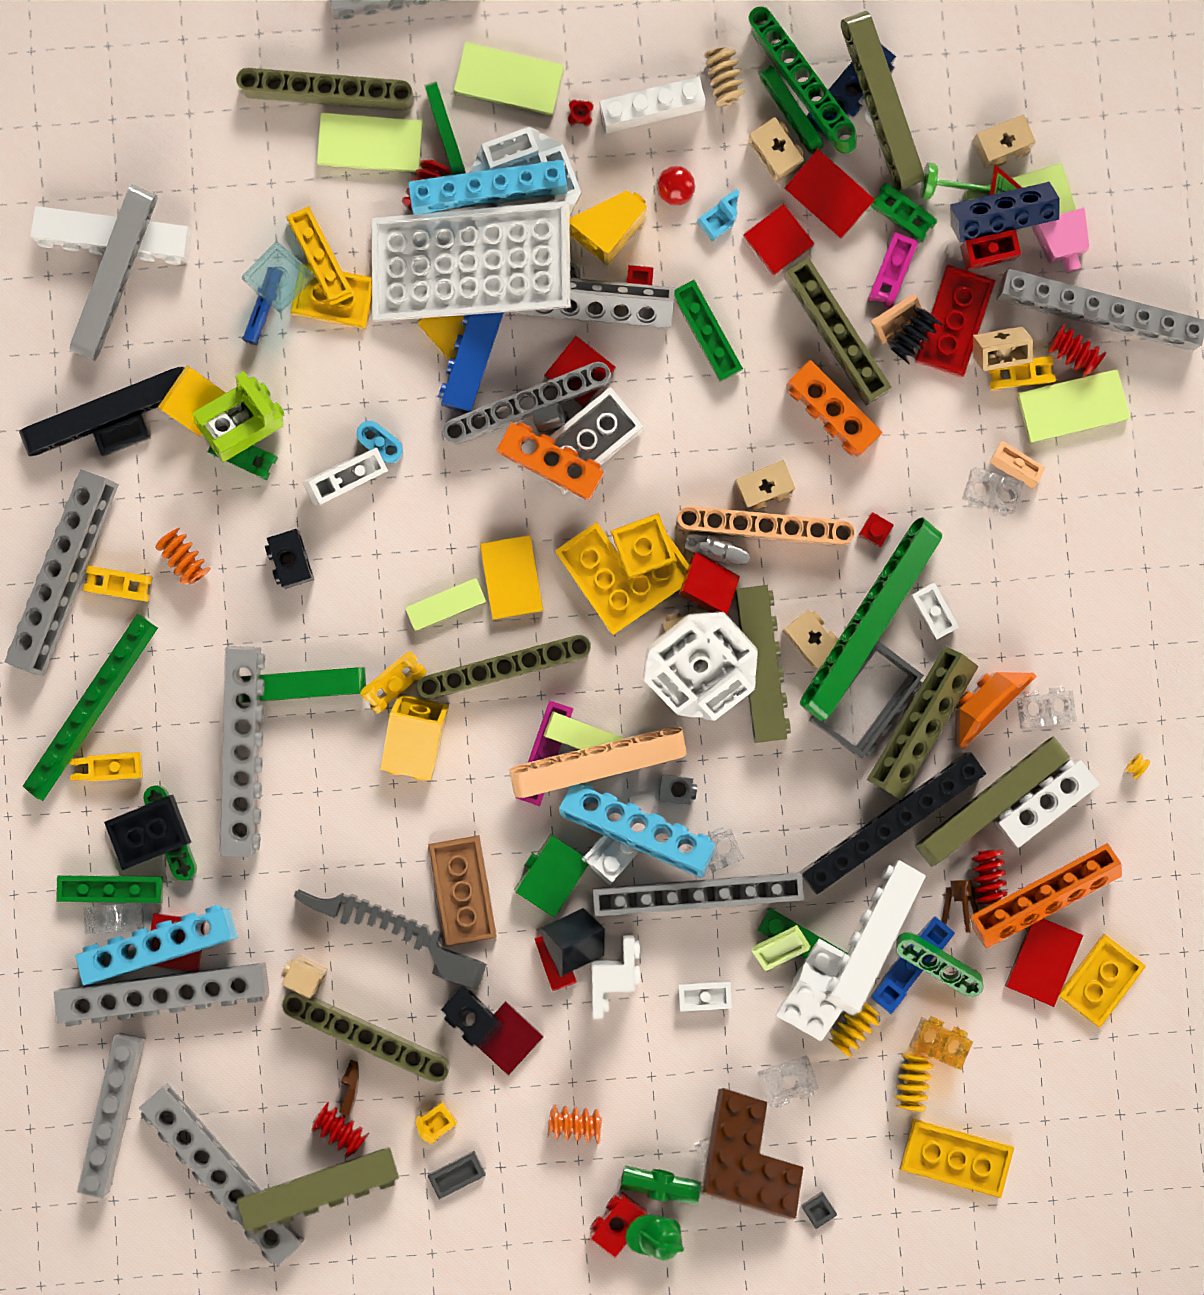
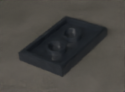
(147, 832)

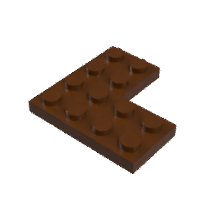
(734, 1162)

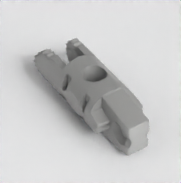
(716, 549)

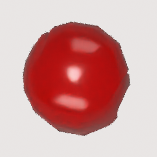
(675, 185)

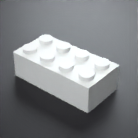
(596, 432)

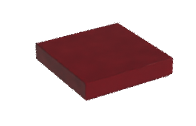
(513, 1040)

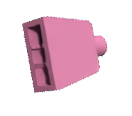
(1064, 239)

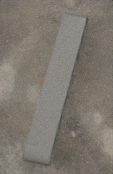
(113, 272)
(514, 403)

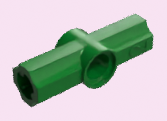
(660, 1185)

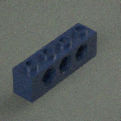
(849, 103)
(1005, 211)

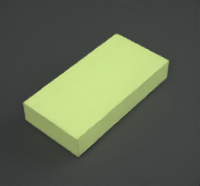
(781, 948)

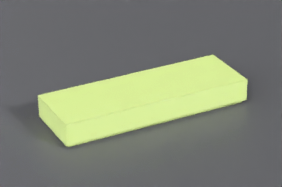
(445, 604)
(576, 733)

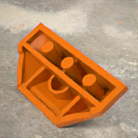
(986, 702)

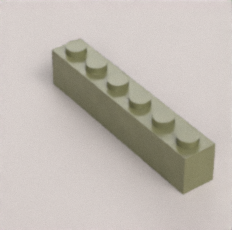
(766, 700)
(317, 1189)

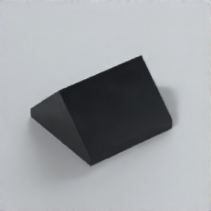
(574, 941)

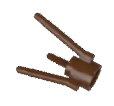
(962, 891)

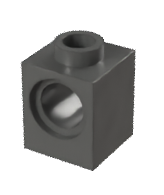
(665, 789)

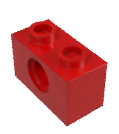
(990, 250)
(613, 1239)

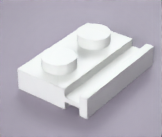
(609, 858)

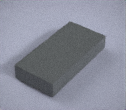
(456, 1175)

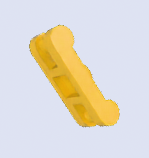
(1023, 374)
(117, 583)
(393, 681)

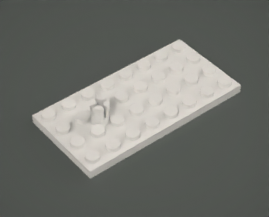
(471, 262)

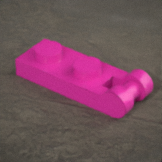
(893, 269)

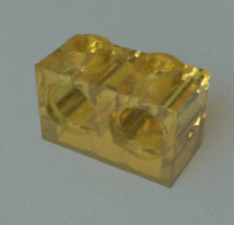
(939, 1046)

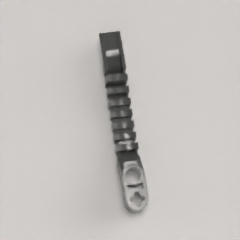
(448, 963)

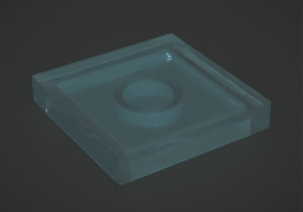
(278, 277)

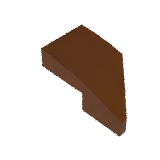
(350, 1079)

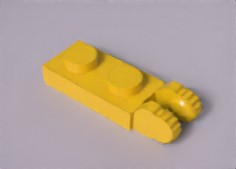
(109, 767)

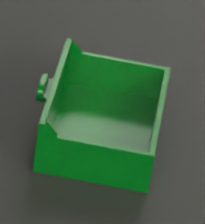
(551, 875)

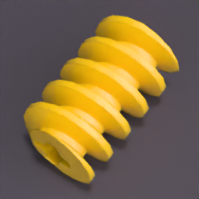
(854, 1029)
(914, 1082)

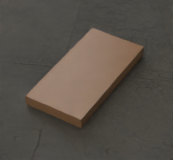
(462, 890)

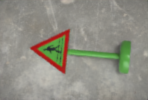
(1000, 182)

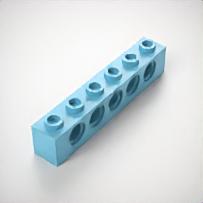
(488, 187)
(694, 862)
(91, 960)

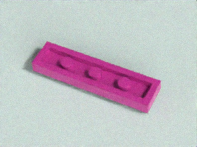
(544, 746)

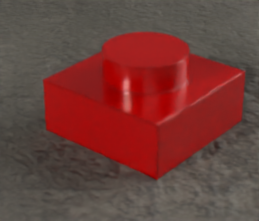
(640, 275)
(876, 529)

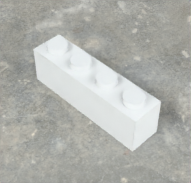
(652, 105)

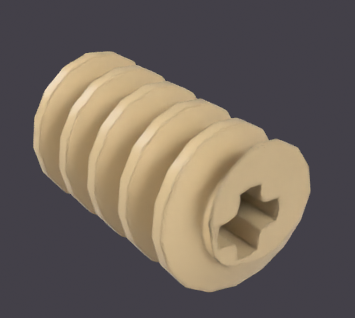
(724, 76)

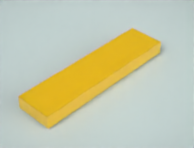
(319, 256)

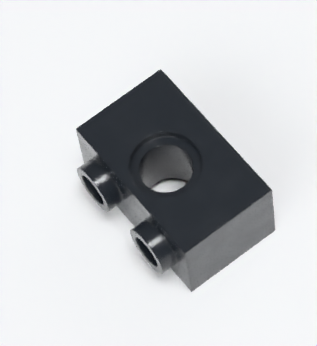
(300, 571)
(485, 1024)

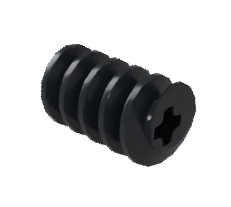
(913, 334)

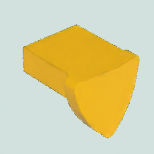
(435, 1123)

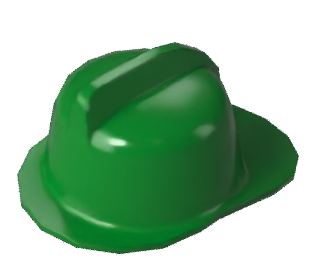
(655, 1237)

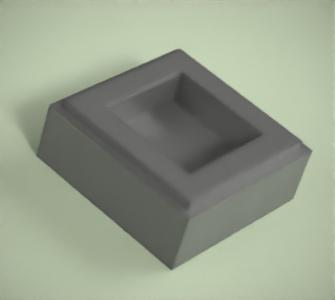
(819, 1210)

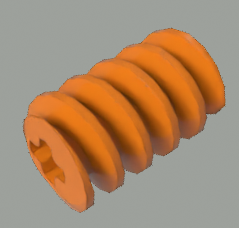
(181, 557)
(575, 1124)

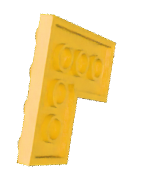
(603, 580)

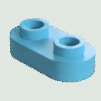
(381, 441)

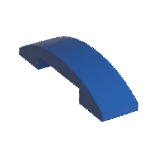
(903, 973)

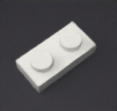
(934, 611)
(705, 996)

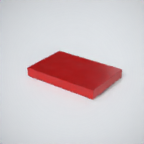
(829, 193)
(1044, 961)

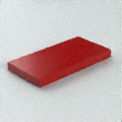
(960, 309)

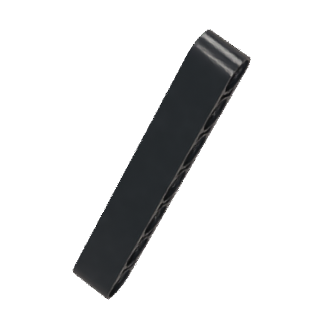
(98, 413)

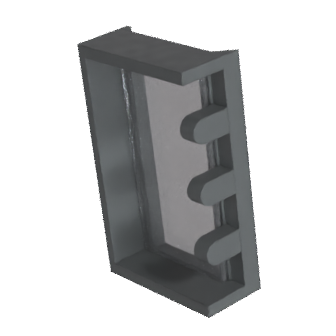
(871, 701)

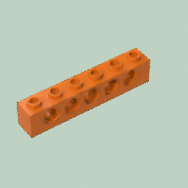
(1046, 895)

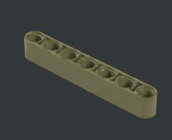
(315, 81)
(882, 100)
(491, 664)
(992, 801)
(379, 1034)

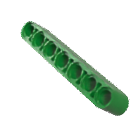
(804, 90)

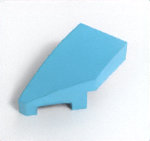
(721, 217)

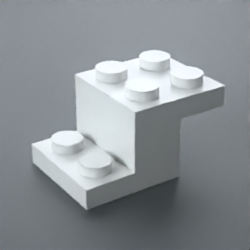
(615, 975)
(806, 1002)

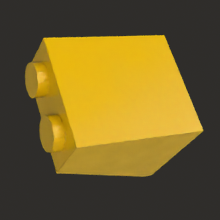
(609, 225)
(414, 737)

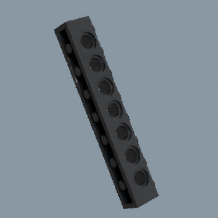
(892, 822)

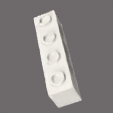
(1081, 784)

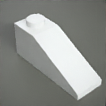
(344, 476)

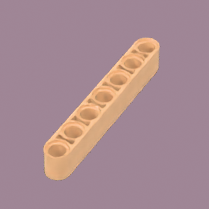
(777, 521)
(598, 762)

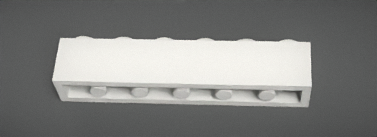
(93, 232)
(875, 937)

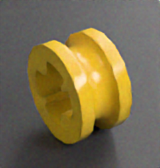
(1137, 766)

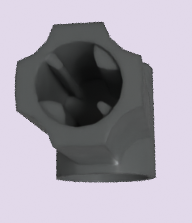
(550, 417)

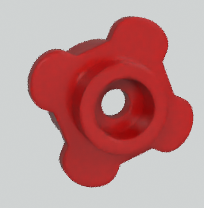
(576, 106)

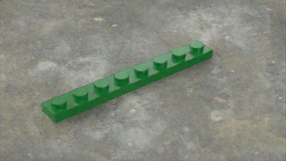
(90, 707)

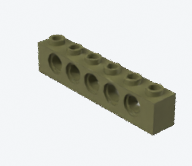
(837, 331)
(922, 722)

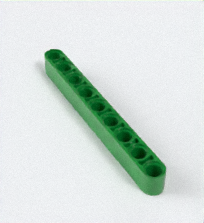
(871, 619)

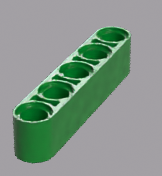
(310, 684)

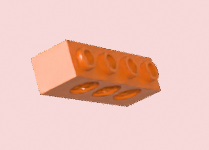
(812, 376)
(511, 449)

